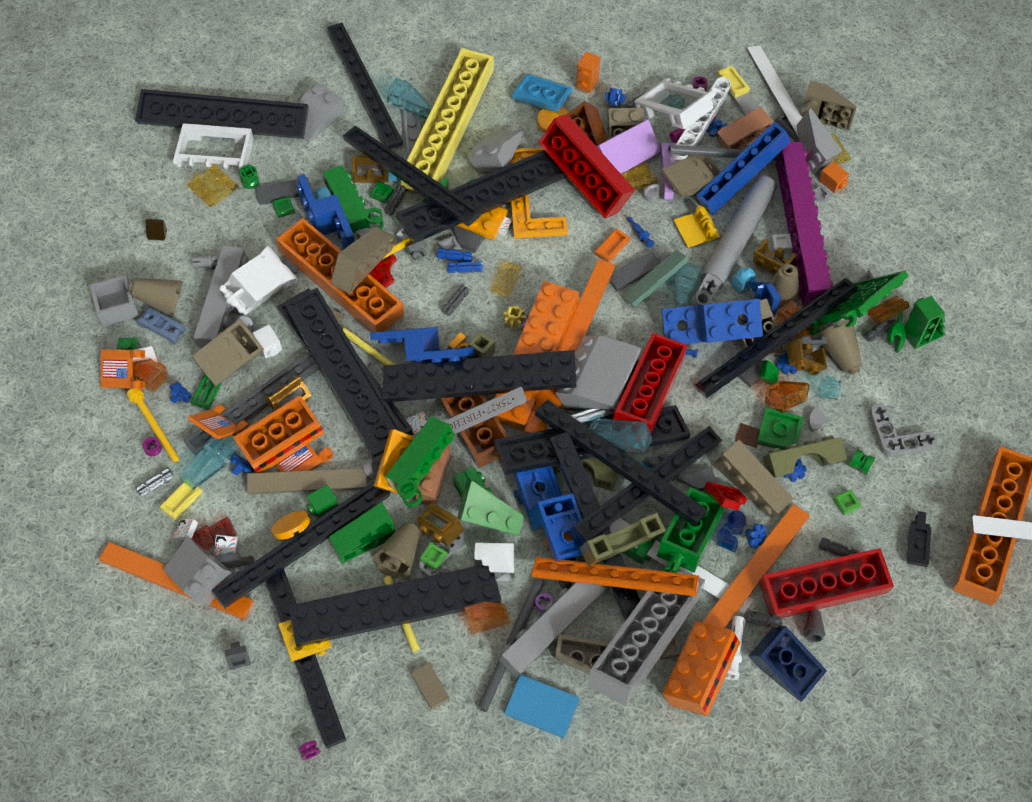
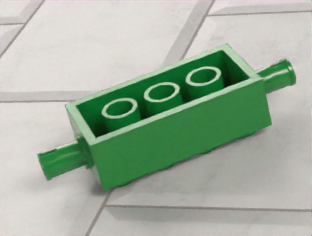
(686, 544)

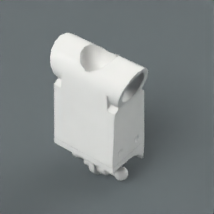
(257, 281)

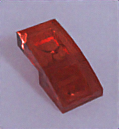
(207, 535)

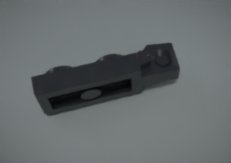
(919, 541)

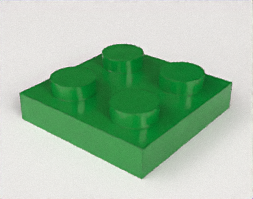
(779, 429)

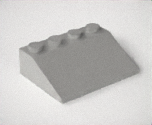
(600, 373)

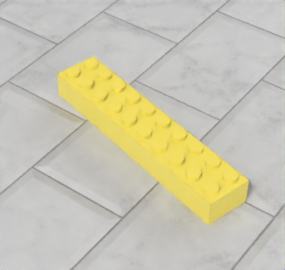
(451, 114)

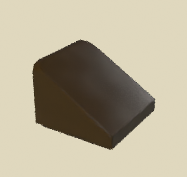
(155, 229)

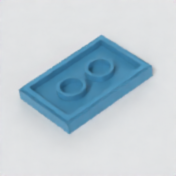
(542, 93)
(542, 706)

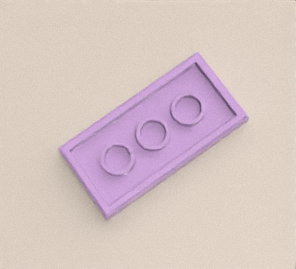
(631, 146)

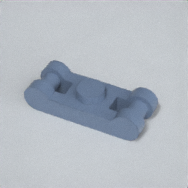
(161, 325)

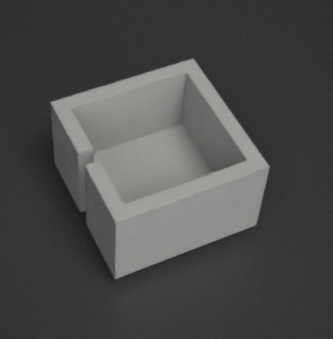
(113, 300)

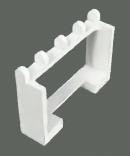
(679, 118)
(196, 132)

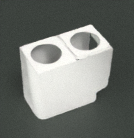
(498, 558)

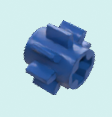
(614, 97)

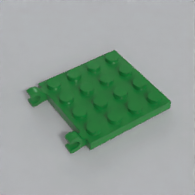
(866, 297)

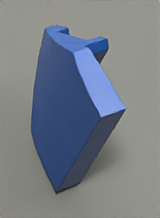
(766, 290)

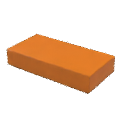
(612, 245)

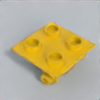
(697, 227)
(303, 651)

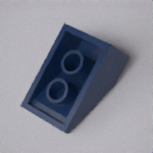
(788, 662)

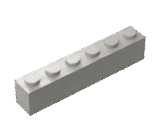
(216, 311)
(546, 629)

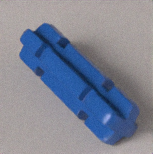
(454, 255)
(463, 267)

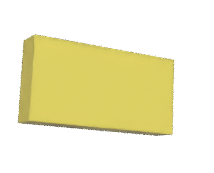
(738, 85)
(180, 500)

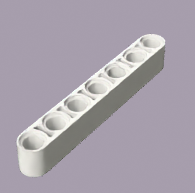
(695, 131)

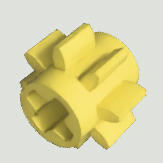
(514, 316)

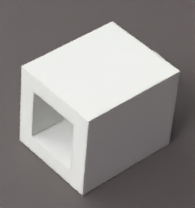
(268, 341)

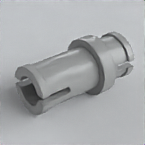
(205, 261)

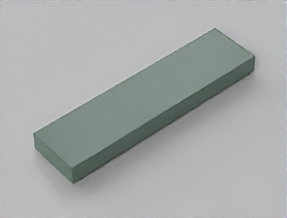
(655, 278)

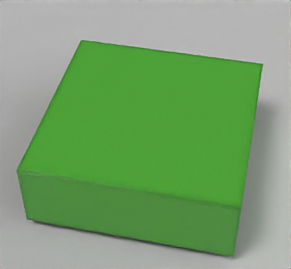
(847, 502)
(433, 556)

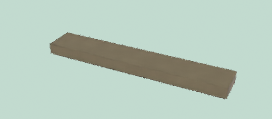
(306, 481)

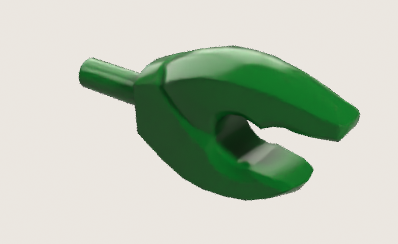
(897, 330)

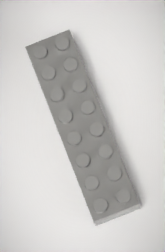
(641, 643)

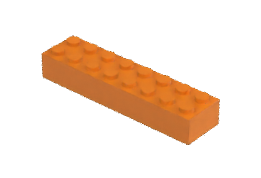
(317, 258)
(541, 334)
(985, 555)

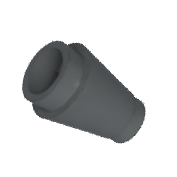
(814, 627)

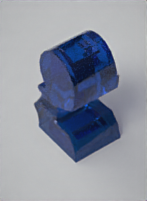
(734, 526)

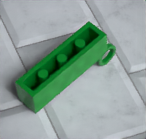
(339, 183)
(419, 458)

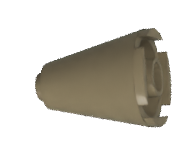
(786, 284)
(157, 293)
(843, 347)
(398, 551)

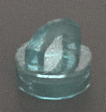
(676, 101)

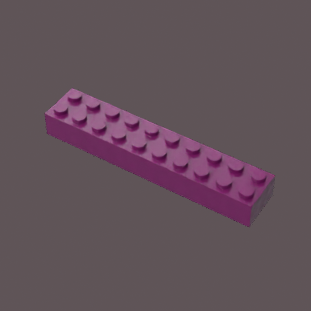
(803, 222)

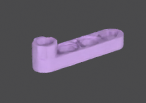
(668, 190)

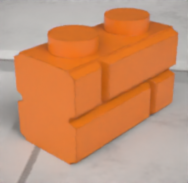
(588, 72)

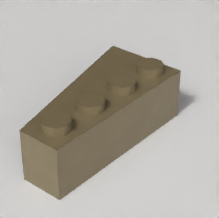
(361, 258)
(753, 479)
(579, 652)

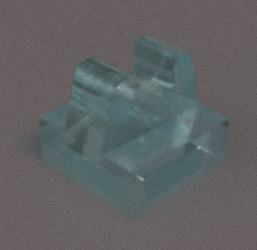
(829, 388)

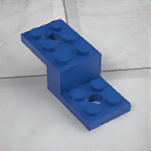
(325, 213)
(713, 322)
(422, 345)
(550, 510)

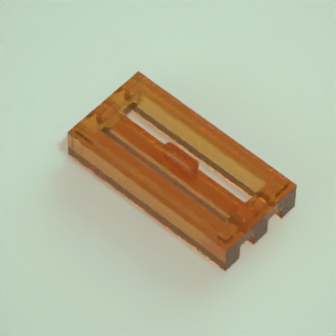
(888, 309)

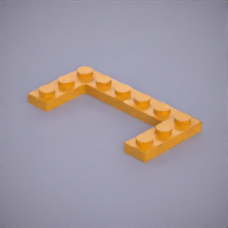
(522, 223)

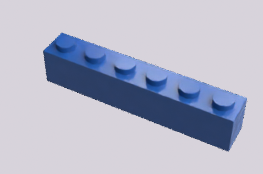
(743, 168)

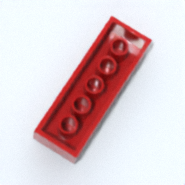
(586, 166)
(651, 381)
(826, 583)

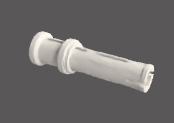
(738, 627)

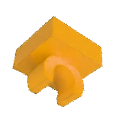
(458, 342)

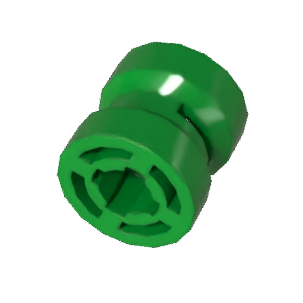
(249, 176)
(862, 461)

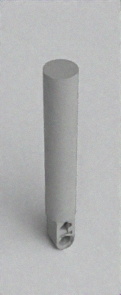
(734, 239)

